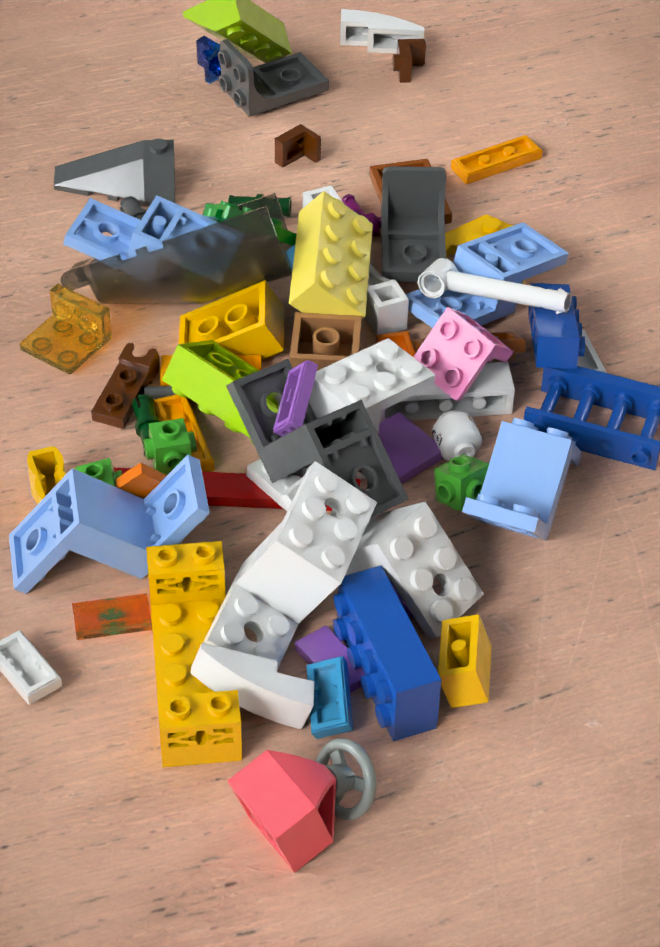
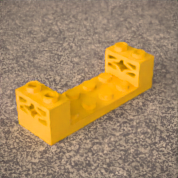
(184, 600)

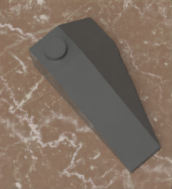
(129, 170)

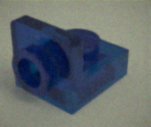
(208, 58)

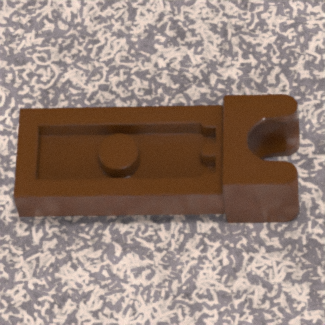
(124, 385)

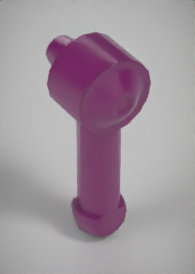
(349, 201)

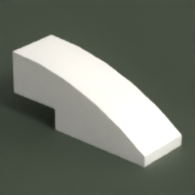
(376, 30)
(259, 686)

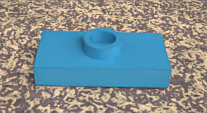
(331, 697)

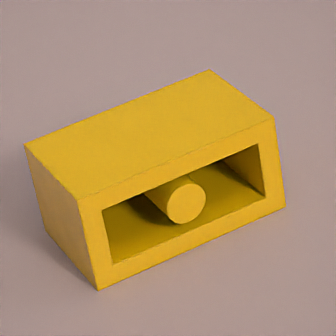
(465, 661)

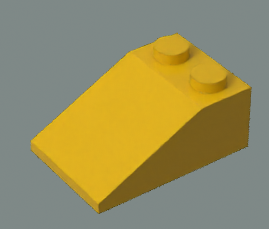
(241, 322)

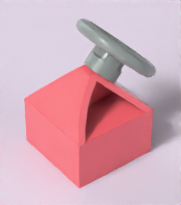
(298, 798)

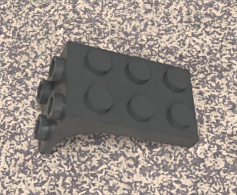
(267, 84)
(412, 220)

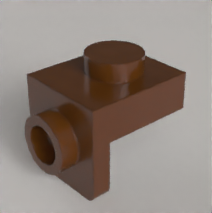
(409, 53)
(296, 144)

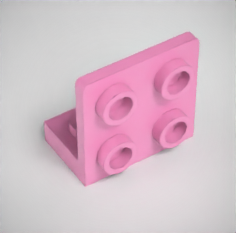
(458, 352)

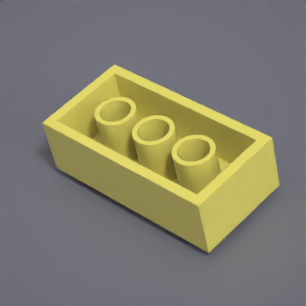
(331, 259)

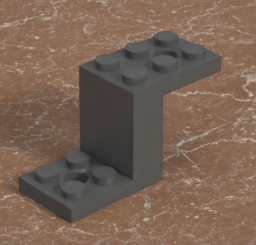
(338, 441)

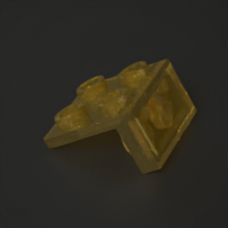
(71, 333)

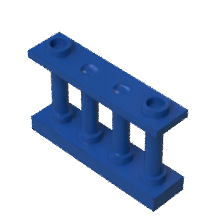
(606, 391)

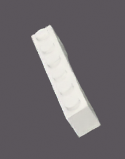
(385, 299)

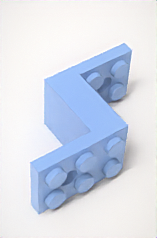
(524, 479)
(106, 523)

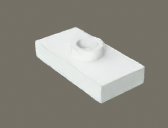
(27, 668)

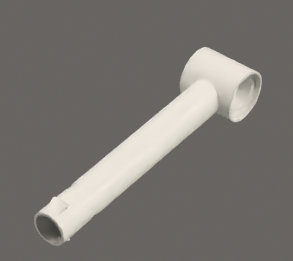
(487, 287)

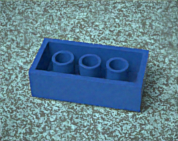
(389, 652)

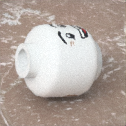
(456, 434)

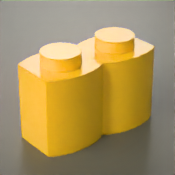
(45, 471)

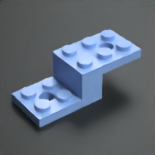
(159, 223)
(502, 255)

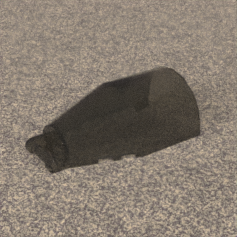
(193, 265)

